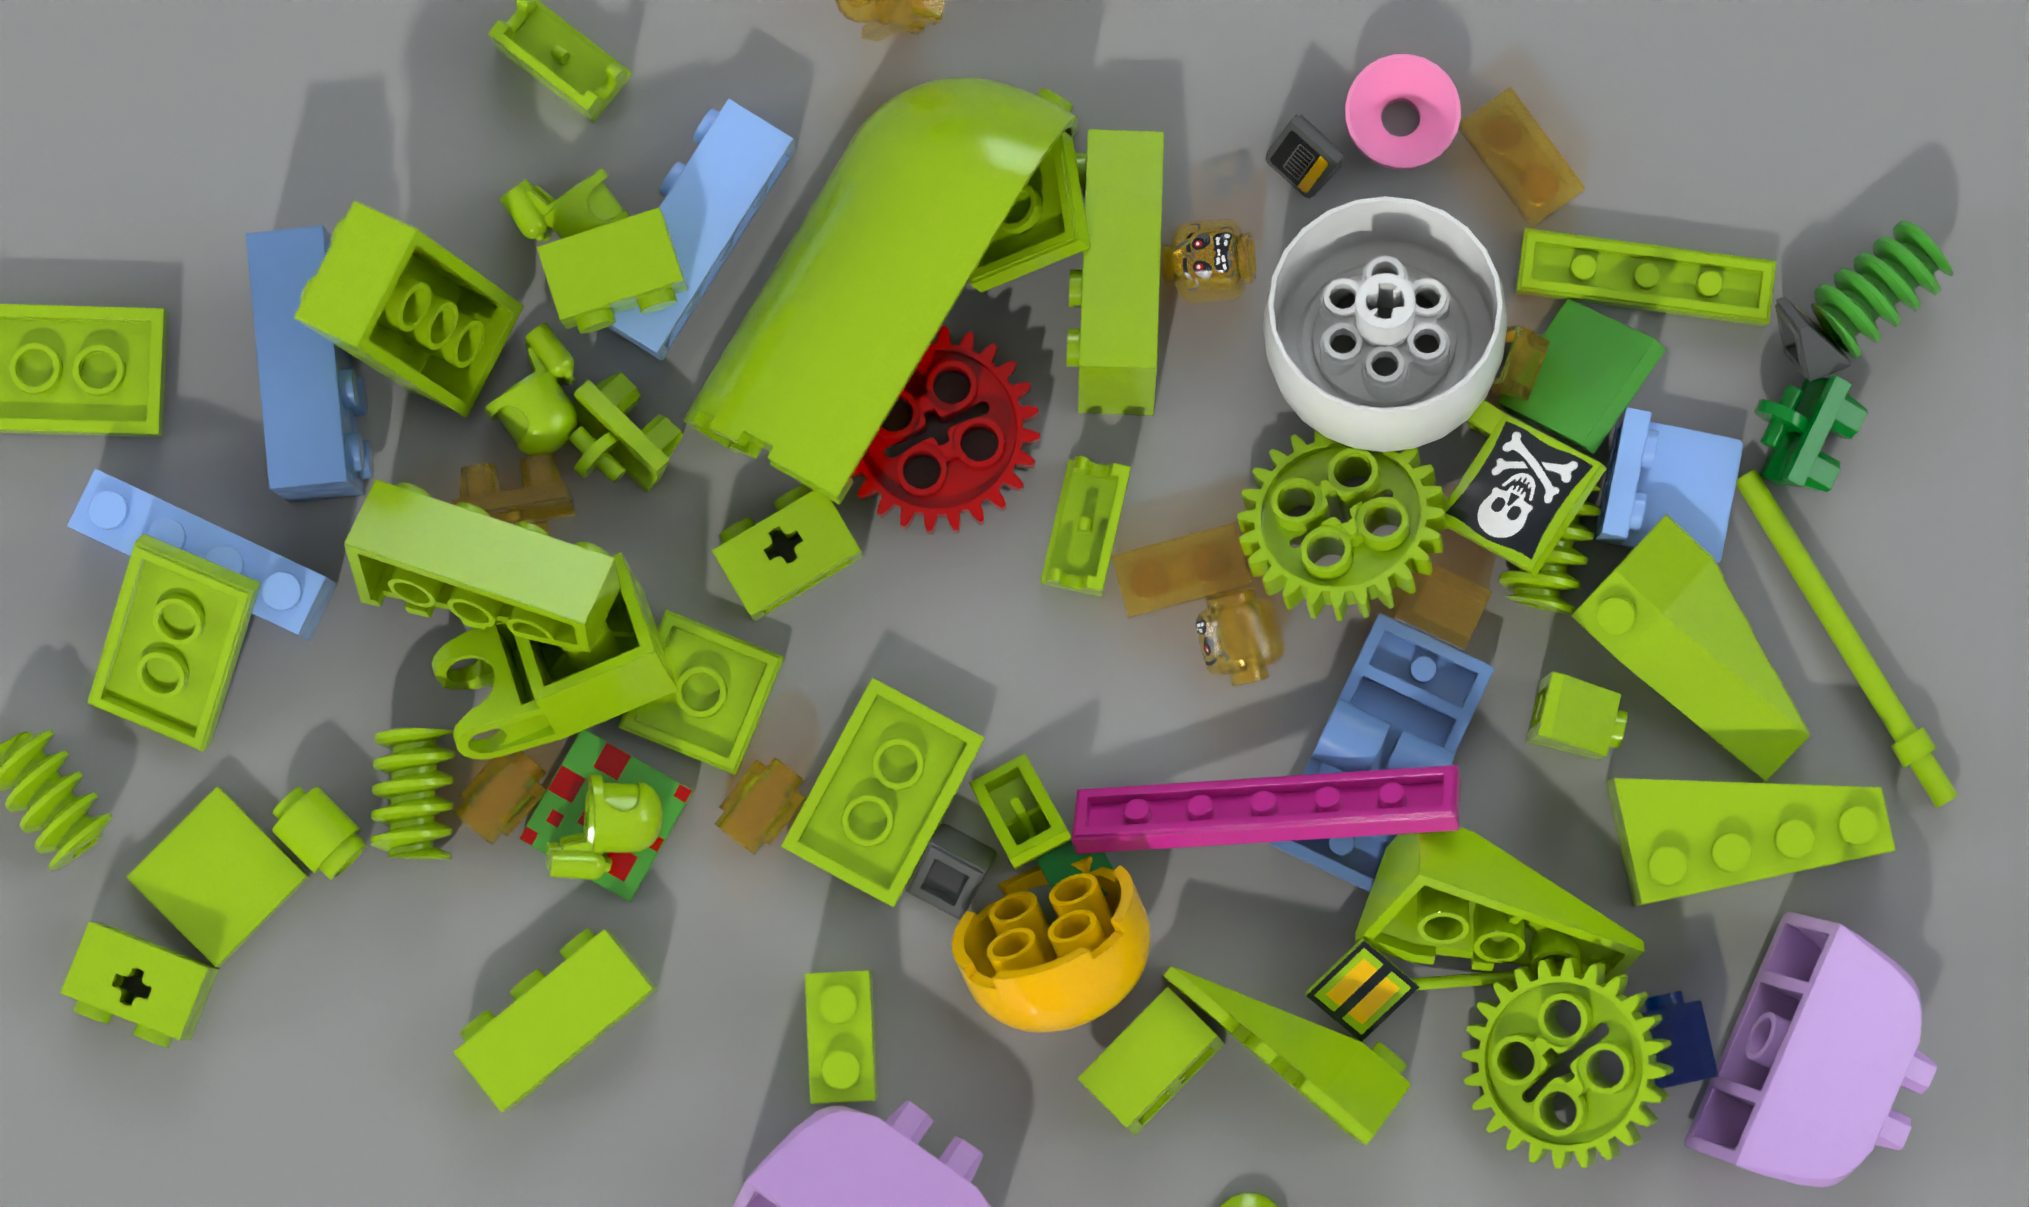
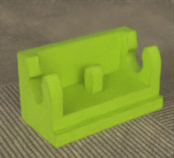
(560, 58)
(1085, 526)
(1151, 1061)

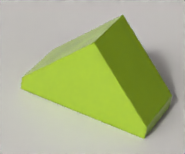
(1020, 811)

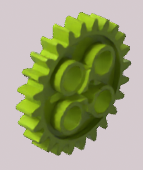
(1369, 562)
(1603, 1107)

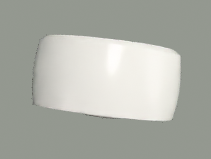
(1385, 256)

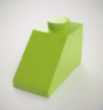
(1576, 717)

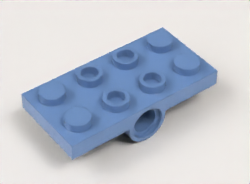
(1396, 711)

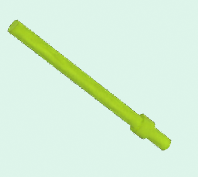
(1911, 744)

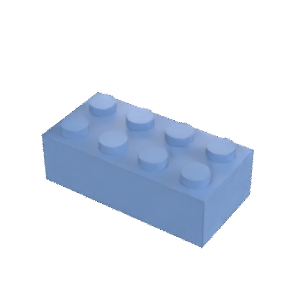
(303, 378)

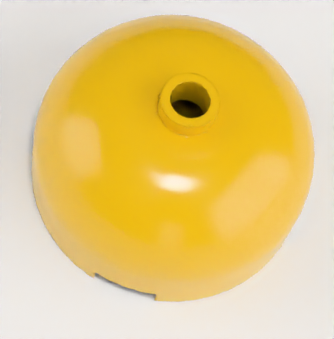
(1062, 972)

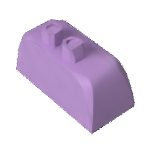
(1815, 1059)
(864, 1162)

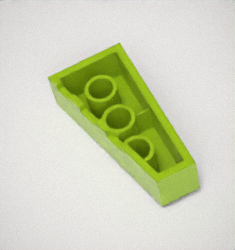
(1119, 273)
(479, 567)
(1723, 834)

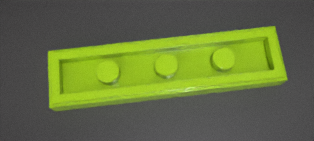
(1645, 277)

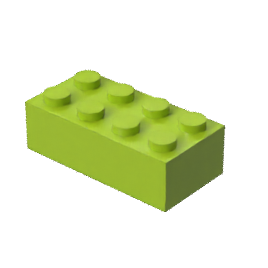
(408, 309)

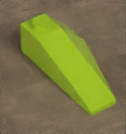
(1687, 638)
(1481, 904)
(1332, 1071)

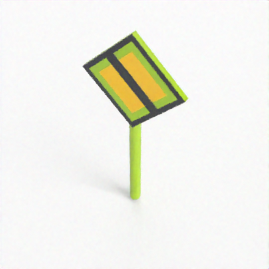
(1369, 987)

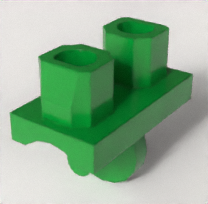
(1800, 428)

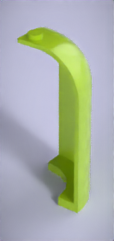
(875, 274)

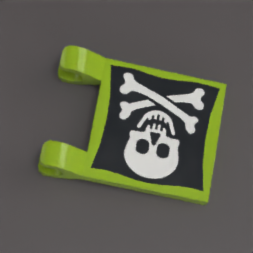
(1519, 490)

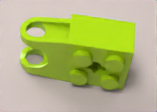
(553, 690)

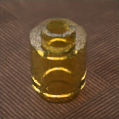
(501, 795)
(761, 804)

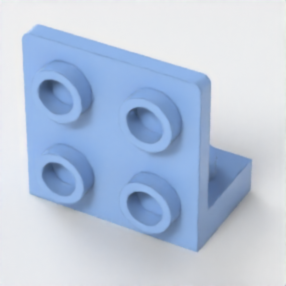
(1670, 472)

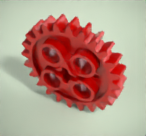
(962, 481)

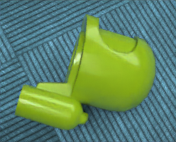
(576, 211)
(537, 407)
(615, 820)

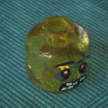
(1209, 260)
(1240, 636)

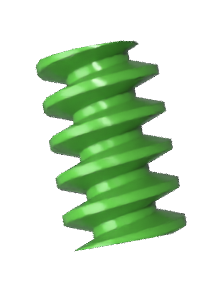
(1879, 285)

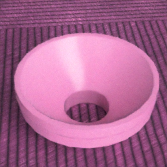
(1411, 81)

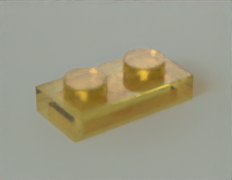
(1521, 157)
(1181, 570)

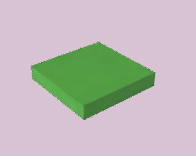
(1586, 376)

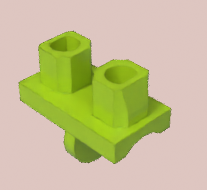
(614, 441)

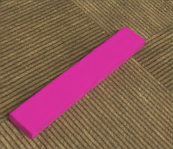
(1267, 809)

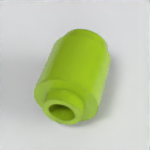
(318, 832)

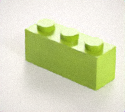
(553, 1018)

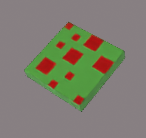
(563, 807)

